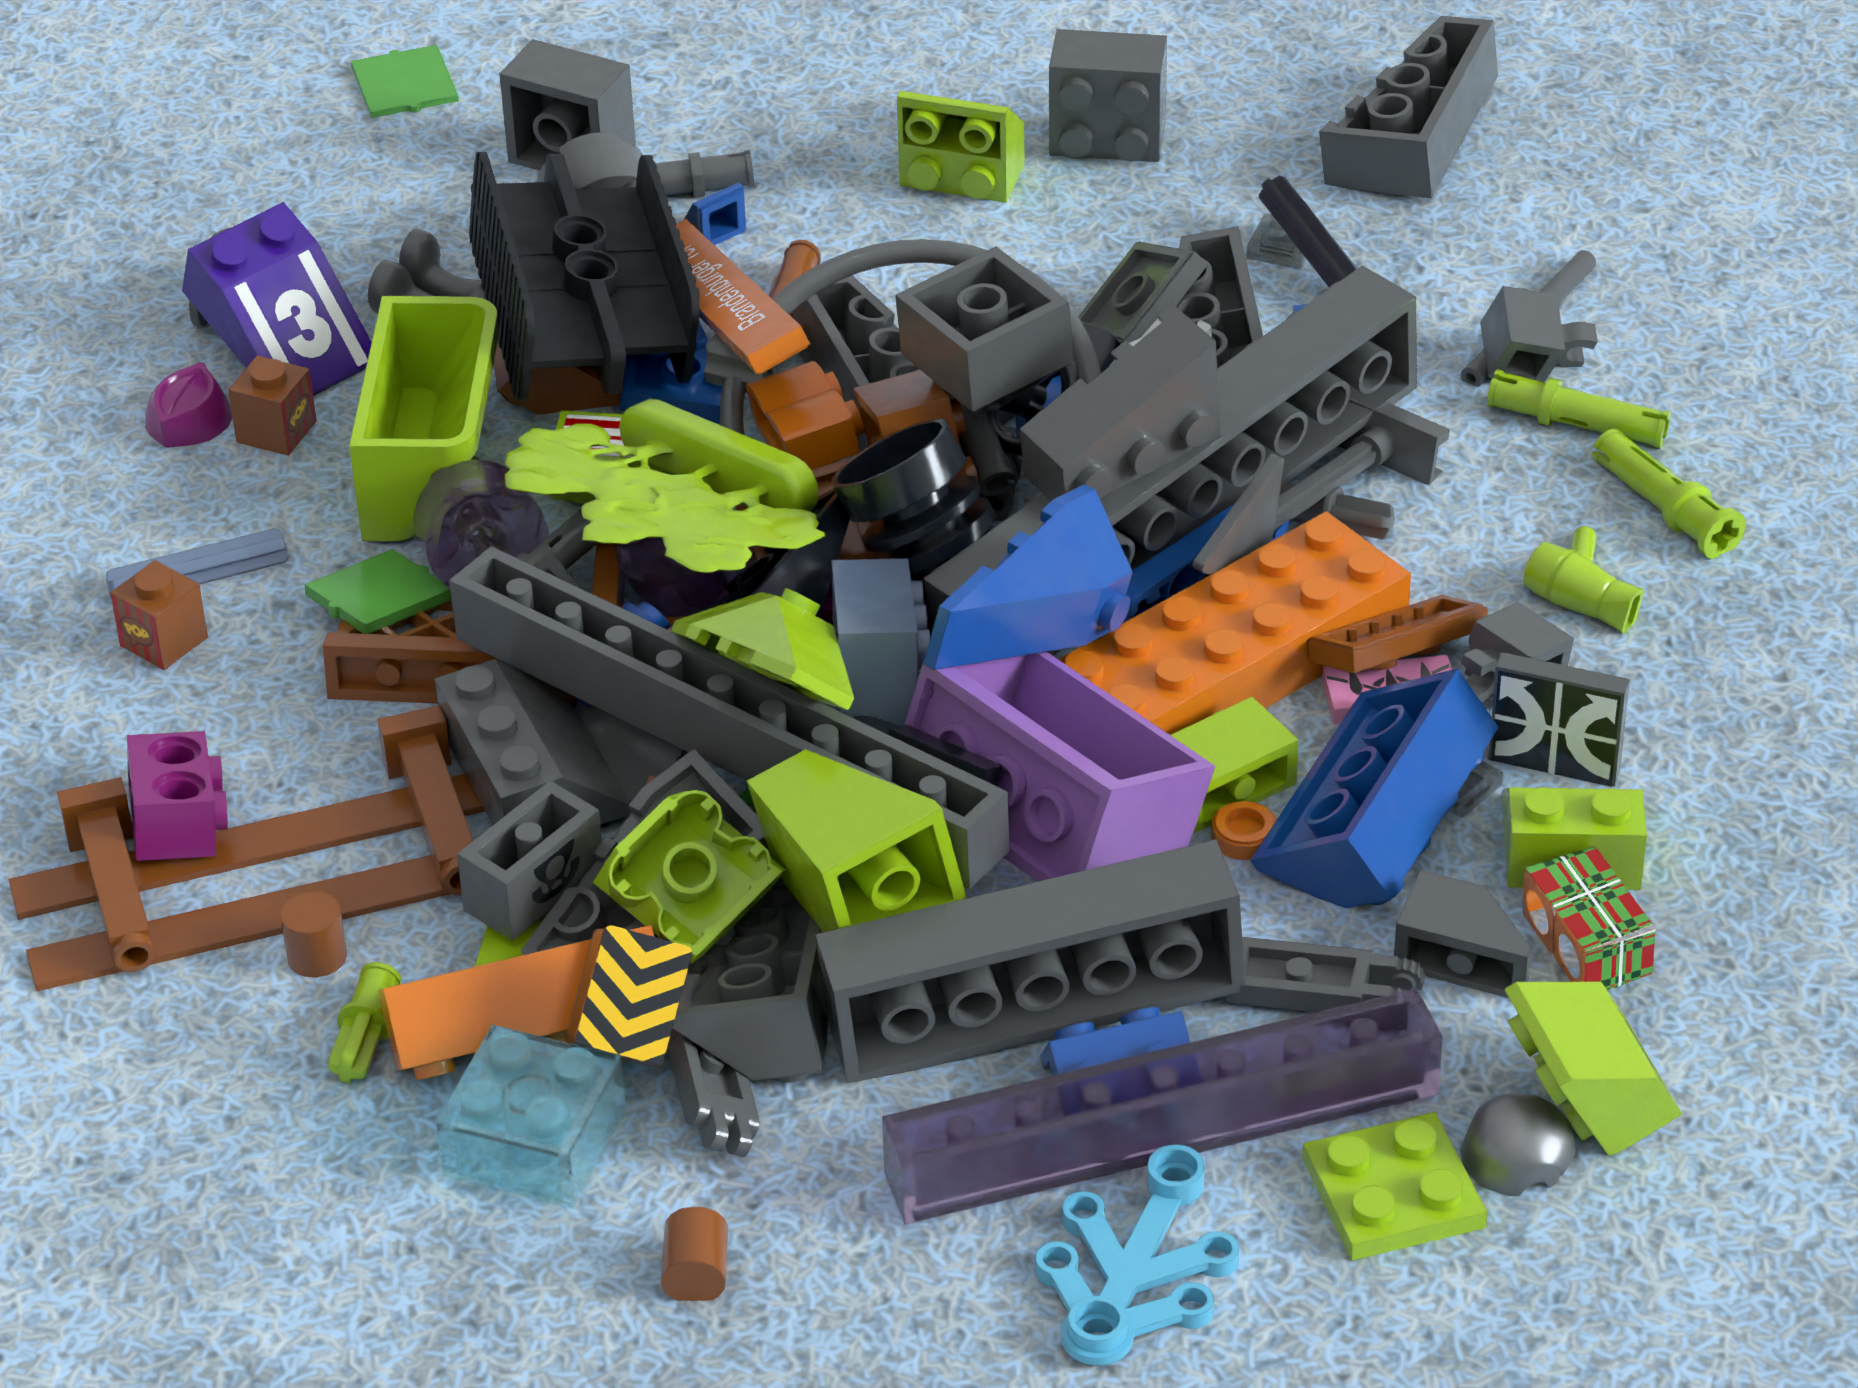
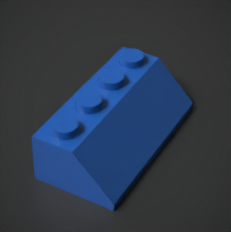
(1378, 791)

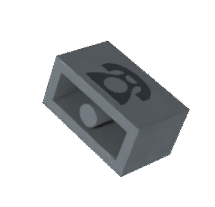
(529, 859)

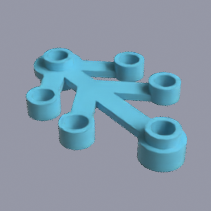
(1135, 1266)

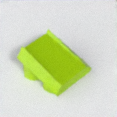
(688, 872)

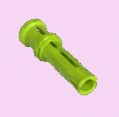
(1683, 504)

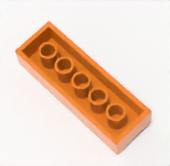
(1244, 626)

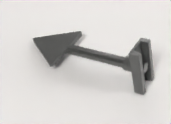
(1389, 439)

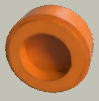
(1241, 828)

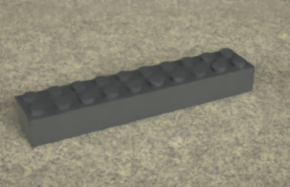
(1275, 398)

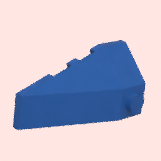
(1044, 595)

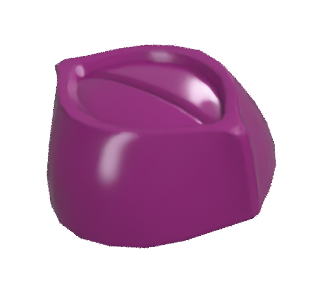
(187, 408)

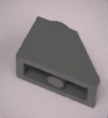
(1461, 935)

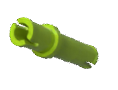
(1577, 408)

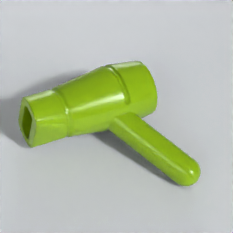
(1578, 584)

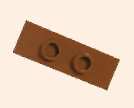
(1395, 634)

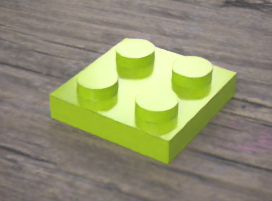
(1394, 1186)

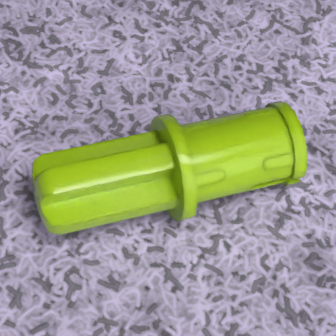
(362, 1023)

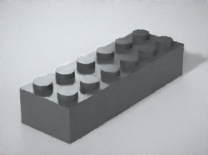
(1032, 961)

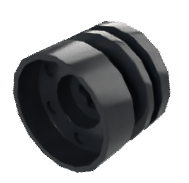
(912, 496)

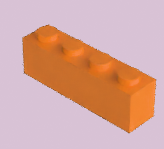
(453, 1011)

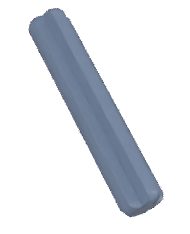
(215, 560)

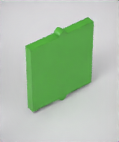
(404, 81)
(378, 591)

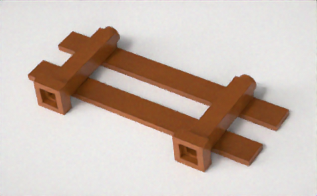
(100, 821)

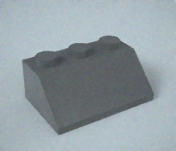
(518, 736)

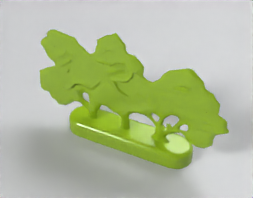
(690, 507)

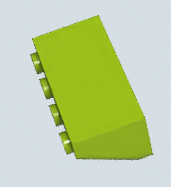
(418, 403)

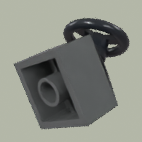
(989, 337)

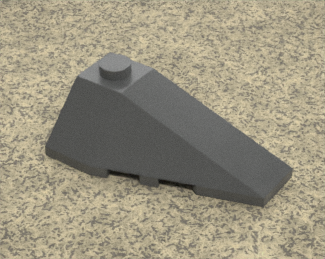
(761, 994)

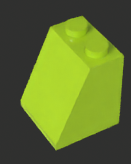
(853, 841)

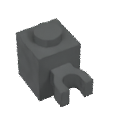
(1526, 335)
(1514, 632)

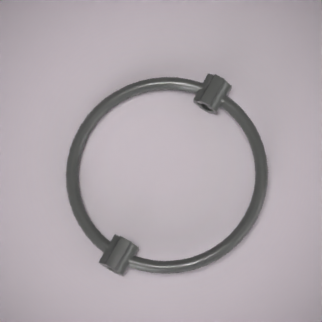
(731, 372)

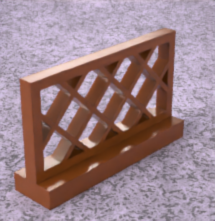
(395, 665)

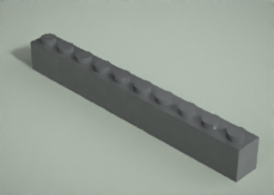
(700, 696)

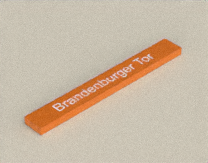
(738, 307)

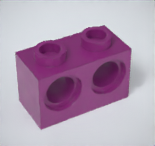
(174, 795)

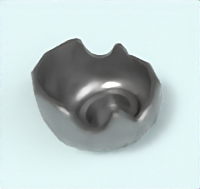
(1517, 1144)

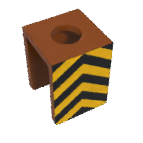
(628, 995)

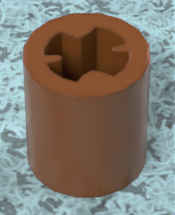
(313, 934)
(694, 1254)

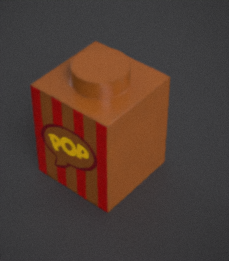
(272, 405)
(159, 614)

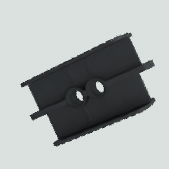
(583, 273)

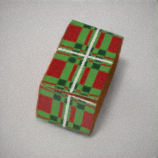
(1591, 912)

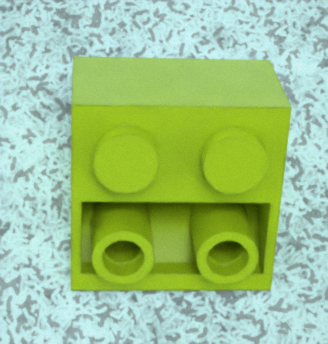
(959, 146)
(1591, 1061)

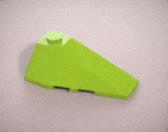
(776, 640)

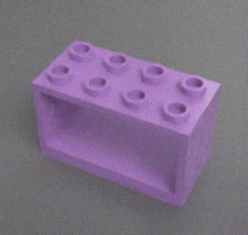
(1078, 765)

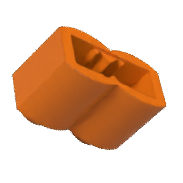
(806, 415)

